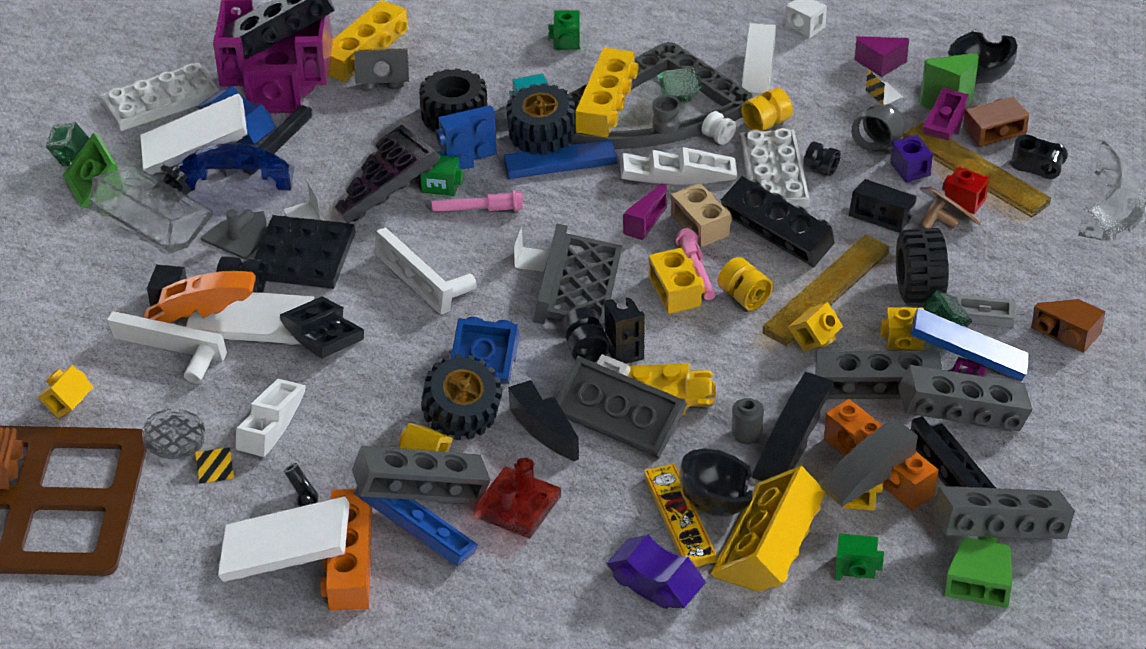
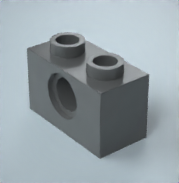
(395, 58)

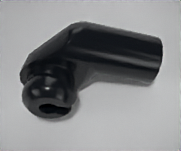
(302, 486)

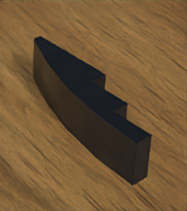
(793, 427)

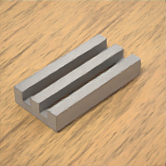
(988, 310)

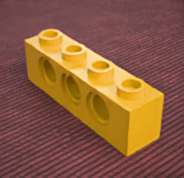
(371, 31)
(606, 92)

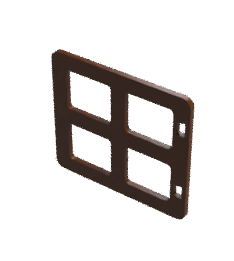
(31, 496)

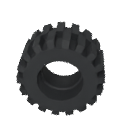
(449, 94)
(921, 264)

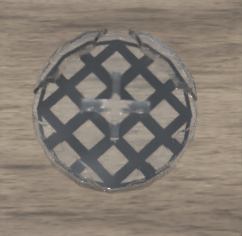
(173, 434)

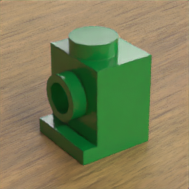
(858, 556)

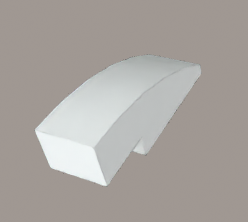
(759, 58)
(269, 417)

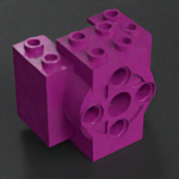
(280, 73)

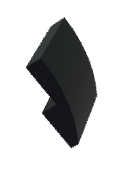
(321, 327)

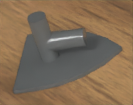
(238, 233)

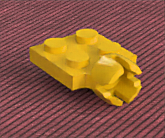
(679, 381)

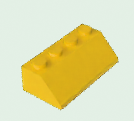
(770, 531)

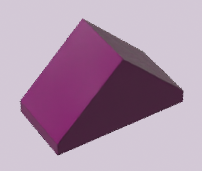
(881, 53)

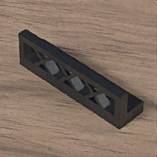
(947, 456)

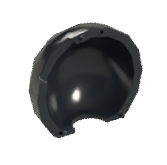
(994, 58)
(715, 482)

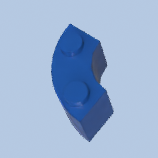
(257, 117)

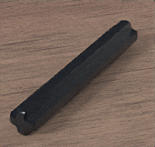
(284, 132)

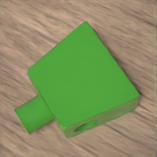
(981, 572)

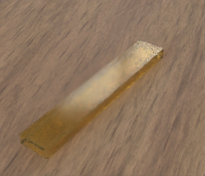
(1001, 183)
(828, 286)

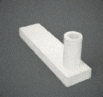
(418, 274)
(199, 343)

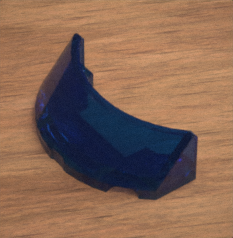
(237, 157)

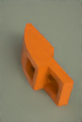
(204, 293)

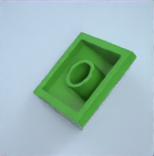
(948, 72)
(90, 162)

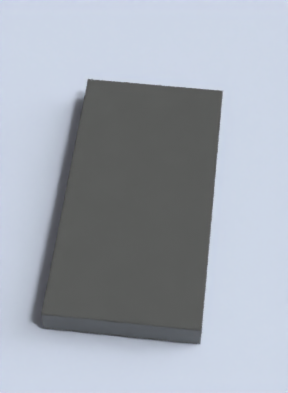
(619, 406)

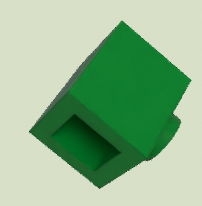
(565, 30)

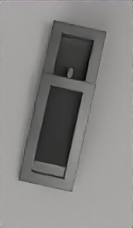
(870, 462)

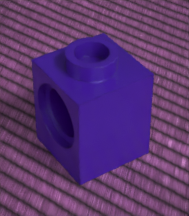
(911, 158)

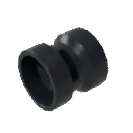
(822, 158)

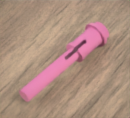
(494, 202)
(688, 240)

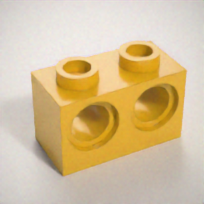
(675, 280)

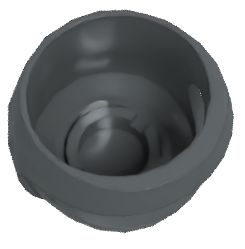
(882, 124)

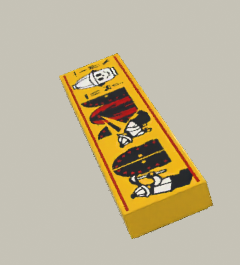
(679, 515)

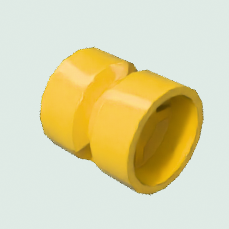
(768, 108)
(745, 283)

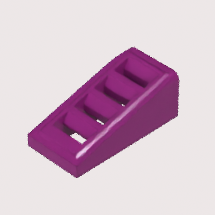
(644, 214)

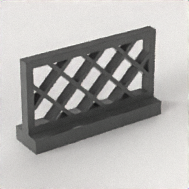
(557, 265)

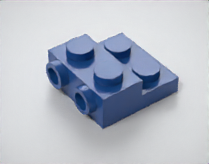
(468, 135)
(488, 341)

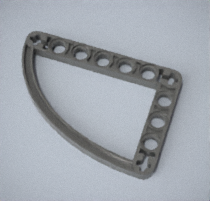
(671, 57)

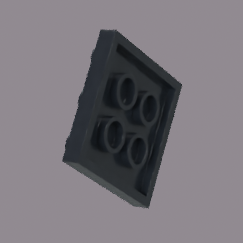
(305, 250)

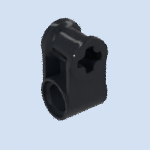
(1035, 156)

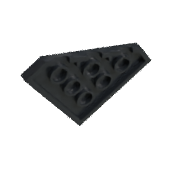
(397, 161)

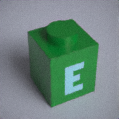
(443, 177)

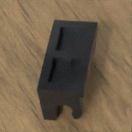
(881, 205)
(625, 331)

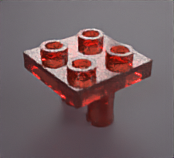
(517, 499)

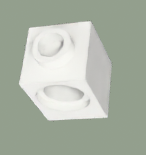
(806, 17)

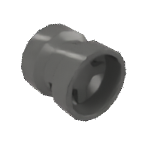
(666, 114)

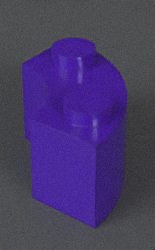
(656, 573)

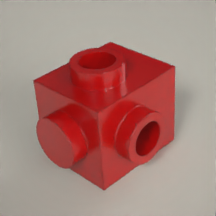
(966, 189)

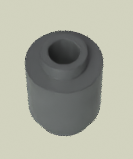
(747, 420)

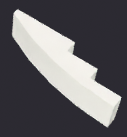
(686, 168)

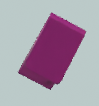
(946, 114)

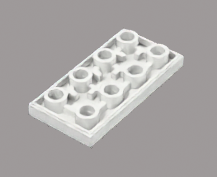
(158, 96)
(180, 138)
(775, 163)
(252, 319)
(284, 539)

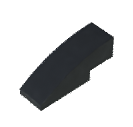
(543, 419)

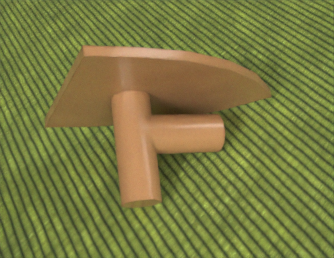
(936, 210)

